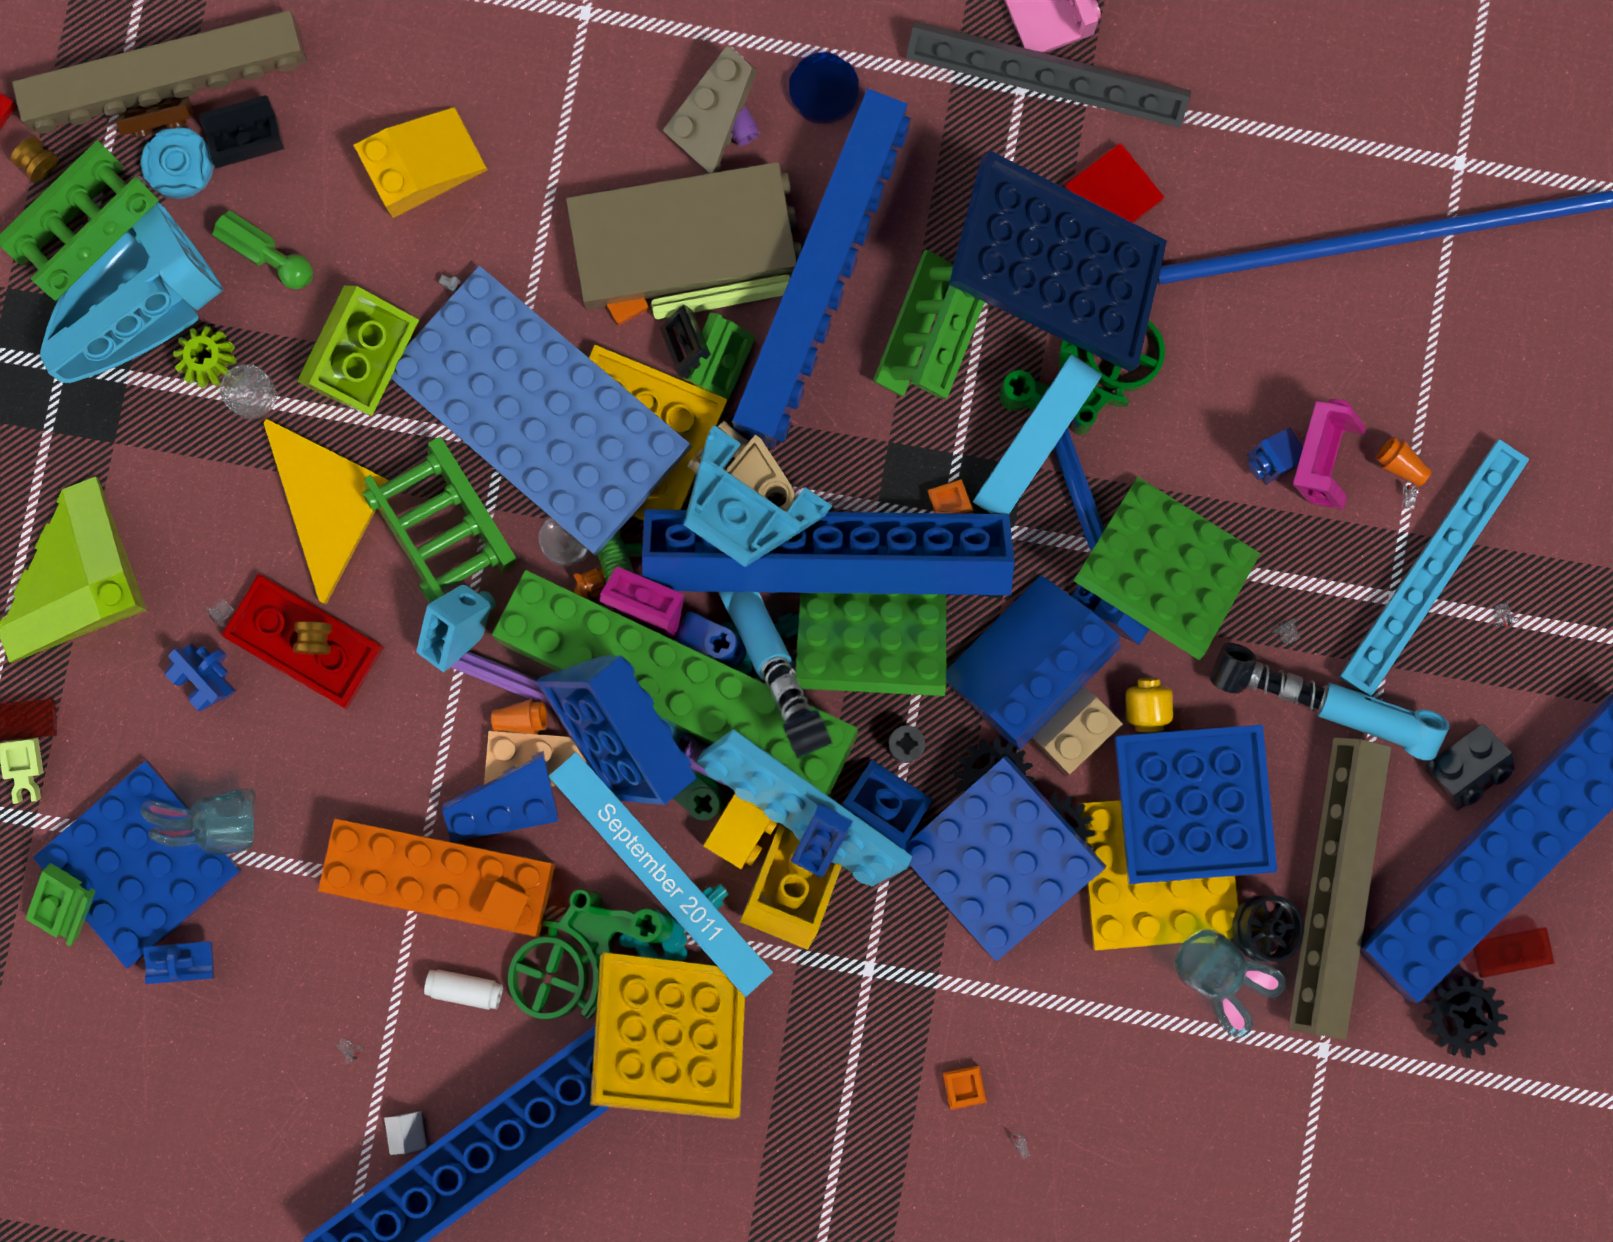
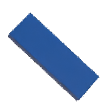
(821, 840)

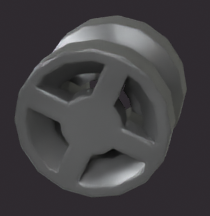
(904, 749)

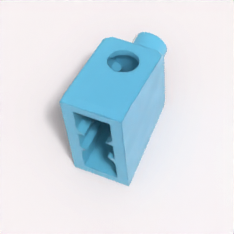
(453, 625)

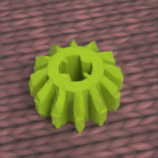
(197, 348)

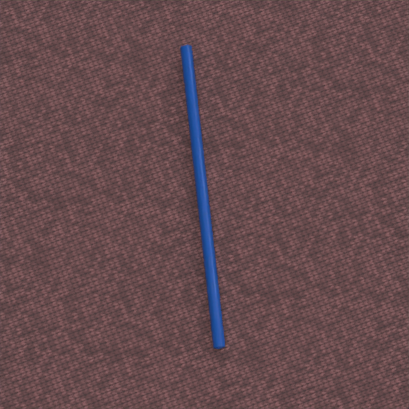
(1385, 237)

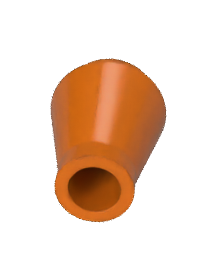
(1402, 461)
(522, 717)

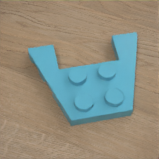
(737, 516)

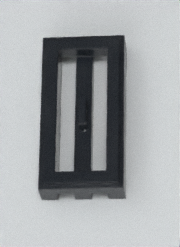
(689, 336)

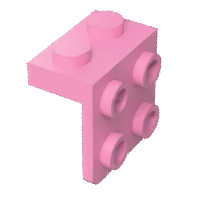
(1053, 23)

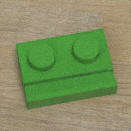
(728, 349)
(60, 904)

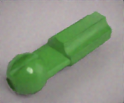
(259, 249)

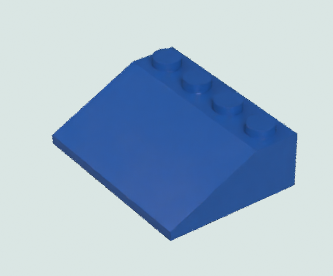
(1032, 661)
(618, 729)

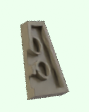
(709, 112)

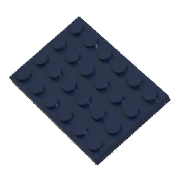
(1058, 261)

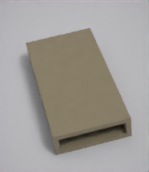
(683, 235)

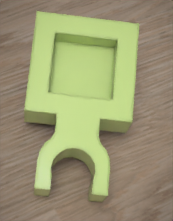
(22, 761)

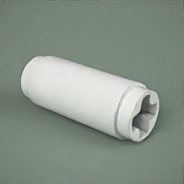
(463, 989)

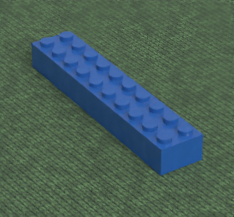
(820, 269)
(843, 556)
(1498, 862)
(475, 1155)

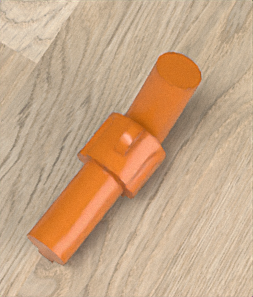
(589, 582)

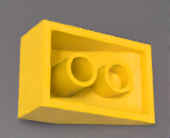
(420, 159)
(787, 897)

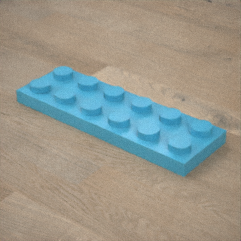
(793, 801)

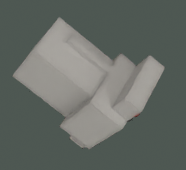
(452, 284)

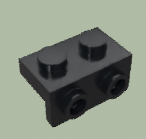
(242, 131)
(1471, 767)

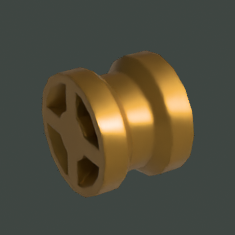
(34, 159)
(312, 638)

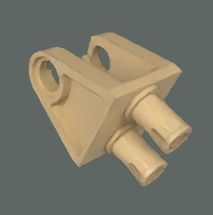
(754, 467)

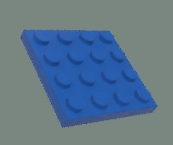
(1195, 804)
(1002, 858)
(137, 882)

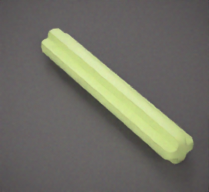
(721, 296)

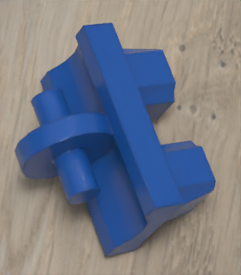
(203, 671)
(179, 962)

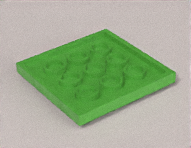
(1167, 568)
(872, 643)

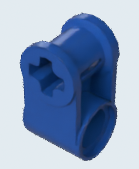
(709, 638)

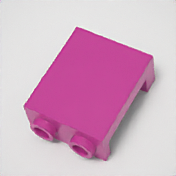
(1320, 452)
(643, 602)

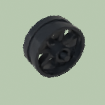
(1268, 928)

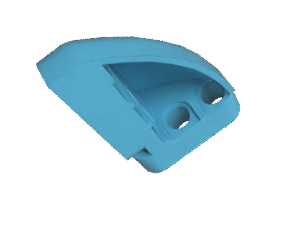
(129, 300)

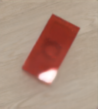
(28, 720)
(1513, 952)

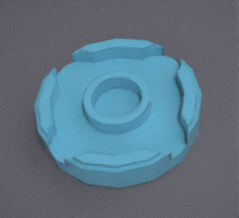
(177, 163)

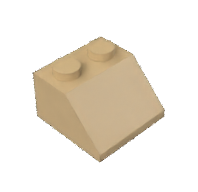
(1076, 731)

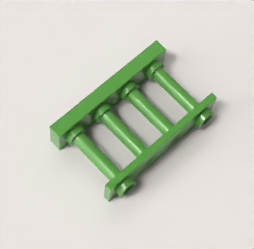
(60, 203)
(945, 343)
(456, 492)

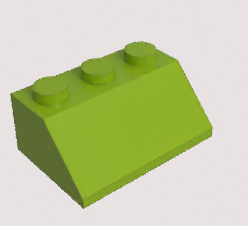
(358, 350)

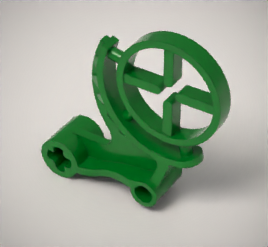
(1033, 391)
(593, 929)

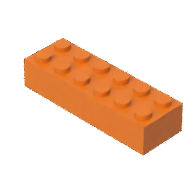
(430, 875)

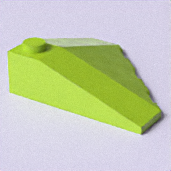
(75, 579)

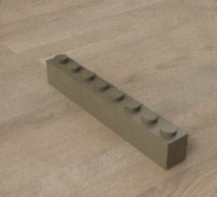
(160, 72)
(1339, 888)

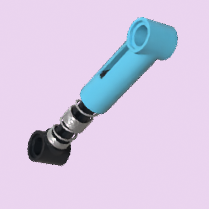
(773, 664)
(1417, 732)

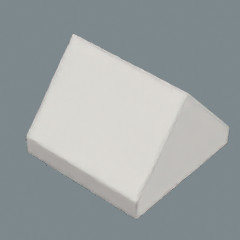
(405, 1133)

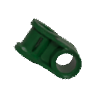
(693, 797)

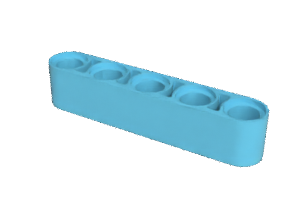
(1037, 437)

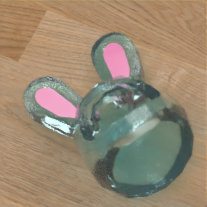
(213, 823)
(1218, 970)

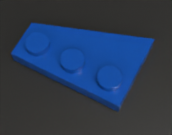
(508, 803)

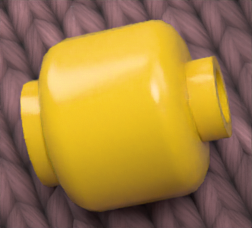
(1149, 705)

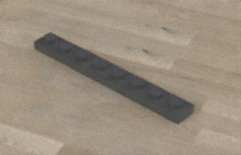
(1048, 74)

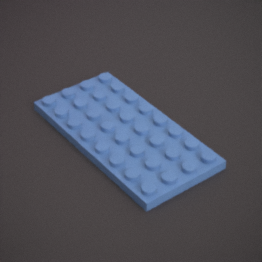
(538, 410)

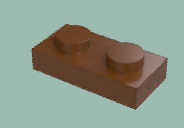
(142, 120)

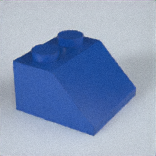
(887, 803)

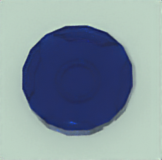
(823, 88)

